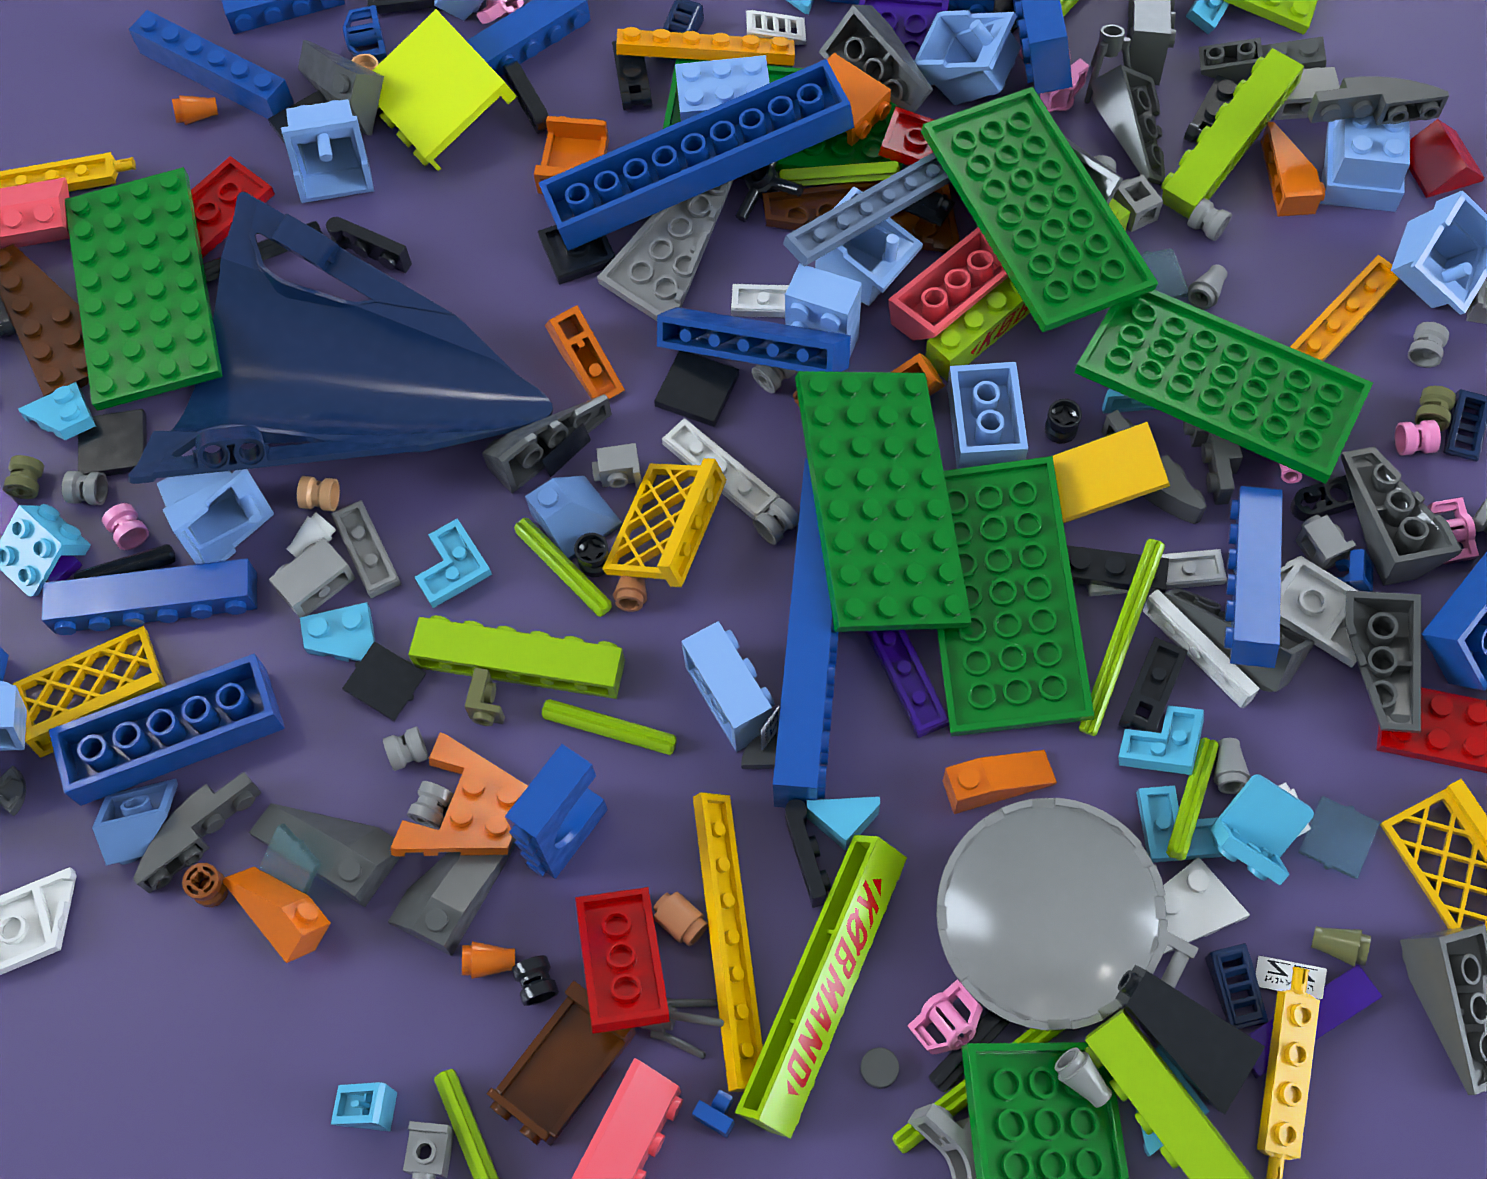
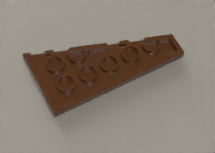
(793, 212)
(44, 321)

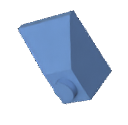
(570, 509)
(131, 821)

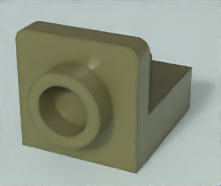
(480, 693)

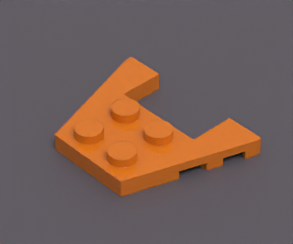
(477, 810)

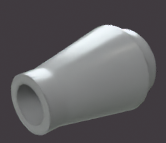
(1207, 288)
(1230, 769)
(1082, 1076)

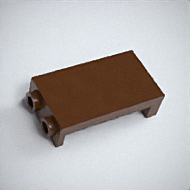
(558, 1070)

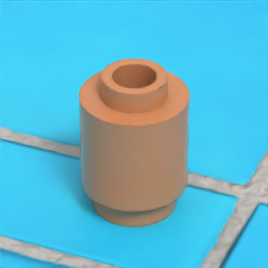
(680, 918)

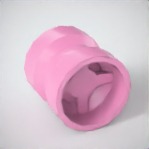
(1418, 437)
(126, 528)

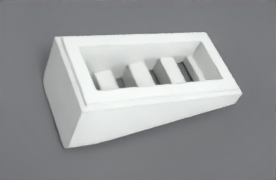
(759, 23)

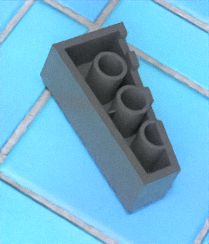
(1151, 35)

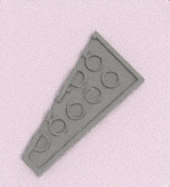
(664, 254)

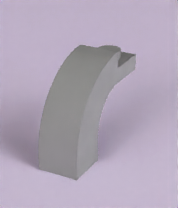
(949, 1137)

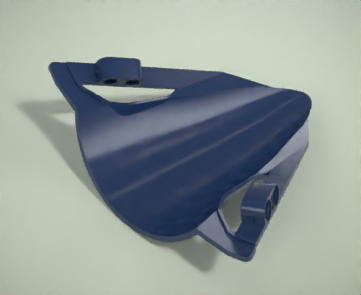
(332, 370)

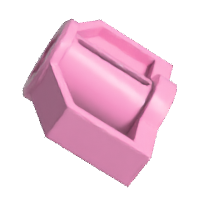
(498, 9)
(1063, 99)
(1462, 527)
(935, 1011)

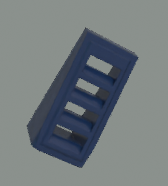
(684, 12)
(1472, 401)
(1246, 970)

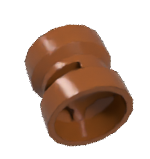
(211, 890)

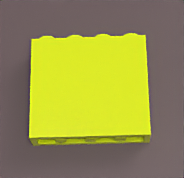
(436, 87)

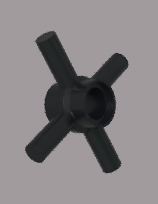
(764, 181)

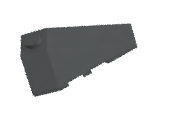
(1129, 108)
(520, 452)
(351, 854)
(1451, 983)

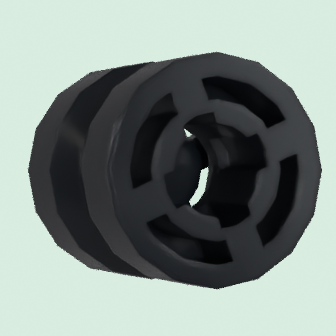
(1063, 421)
(591, 547)
(535, 980)

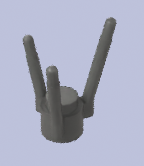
(1109, 44)
(658, 1031)

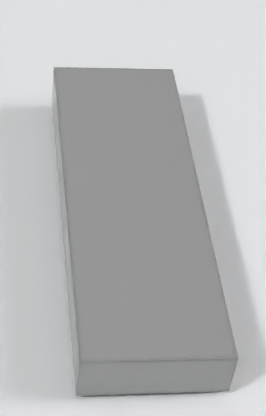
(366, 549)

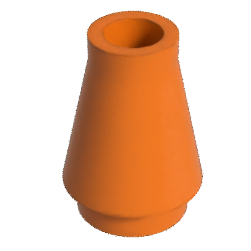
(192, 108)
(486, 959)

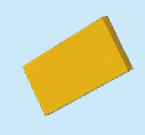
(1108, 472)

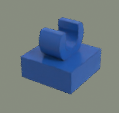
(1360, 570)
(715, 1115)

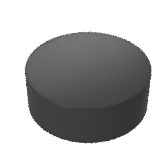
(879, 1068)

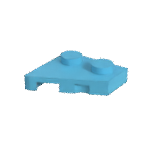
(61, 412)

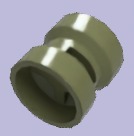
(1435, 405)
(23, 477)

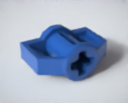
(364, 34)

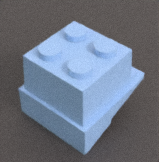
(968, 54)
(326, 151)
(1365, 163)
(1445, 253)
(873, 256)
(213, 512)

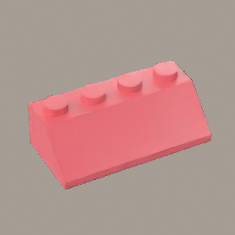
(34, 213)
(946, 288)
(631, 1126)

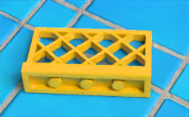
(688, 523)
(38, 735)
(1473, 826)

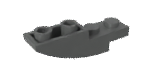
(1237, 58)
(1382, 97)
(1222, 460)
(1180, 497)
(180, 838)

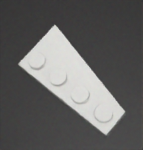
(1199, 904)

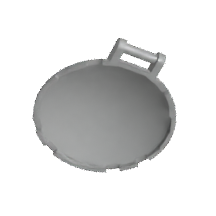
(1051, 913)

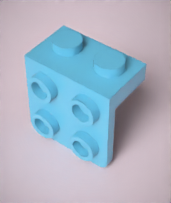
(34, 545)
(1261, 827)

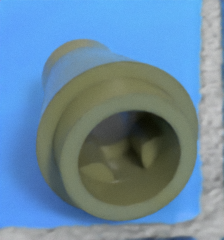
(1343, 944)

